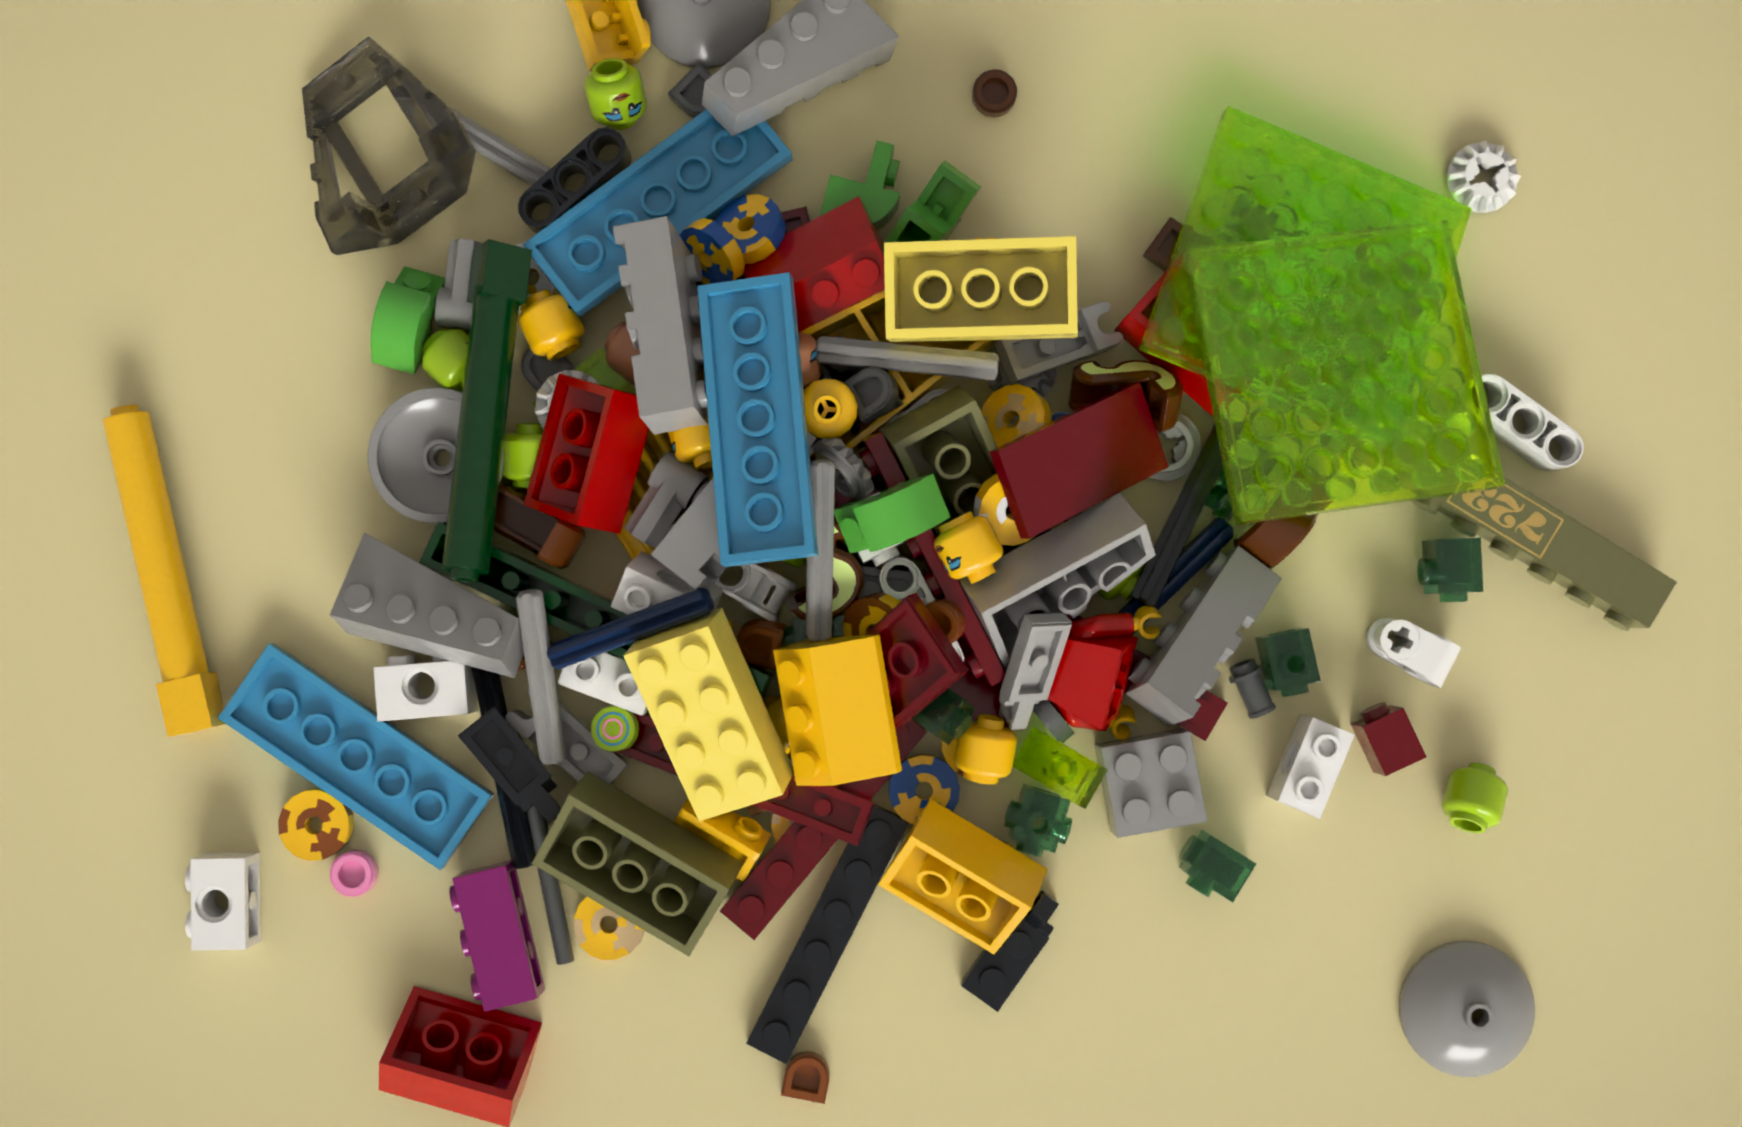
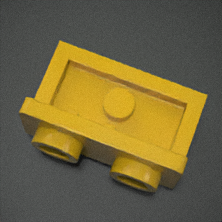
(610, 30)
(729, 832)

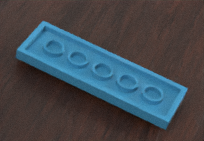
(680, 178)
(757, 420)
(354, 757)

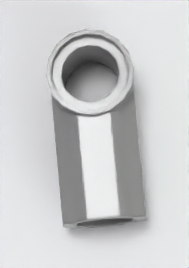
(451, 301)
(669, 494)

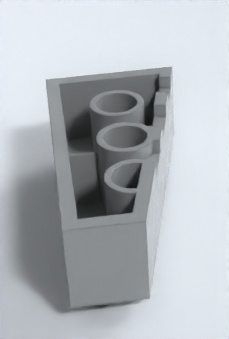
(664, 324)
(692, 541)
(1202, 636)

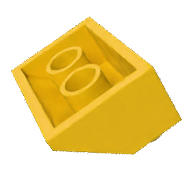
(837, 710)
(963, 877)

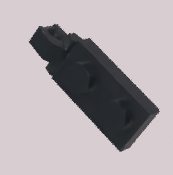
(511, 763)
(997, 974)

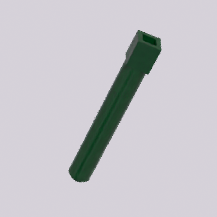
(497, 290)

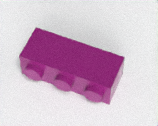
(497, 936)

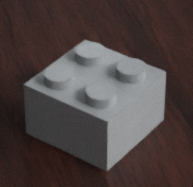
(1151, 782)

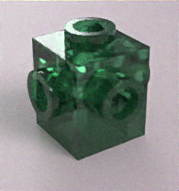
(1038, 803)

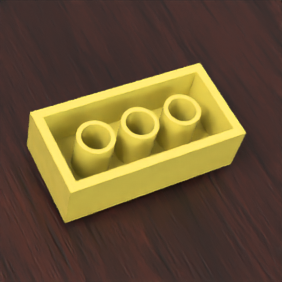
(981, 289)
(710, 715)

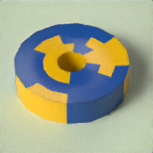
(765, 222)
(716, 249)
(917, 770)

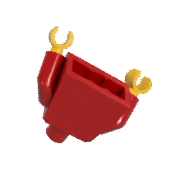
(1096, 670)

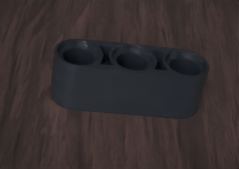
(580, 160)

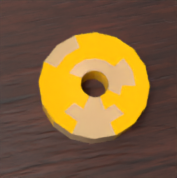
(1010, 402)
(597, 939)

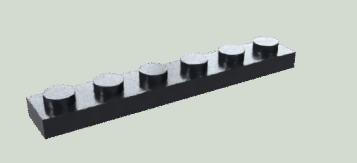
(826, 936)

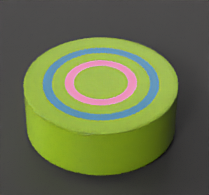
(614, 729)

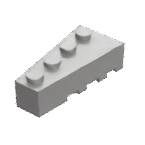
(796, 60)
(1059, 571)
(421, 611)

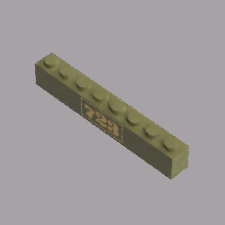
(1559, 551)

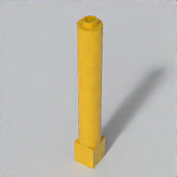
(188, 691)

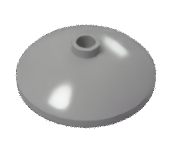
(704, 29)
(406, 452)
(1446, 990)

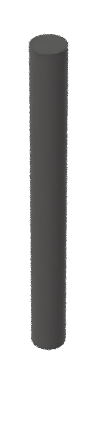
(551, 893)

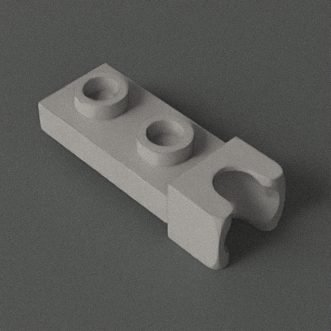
(1036, 356)
(580, 748)

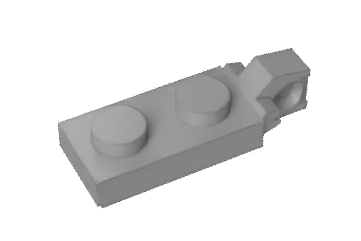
(1032, 666)

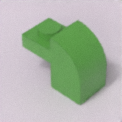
(878, 201)
(937, 208)
(404, 319)
(892, 515)

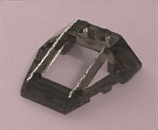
(387, 218)

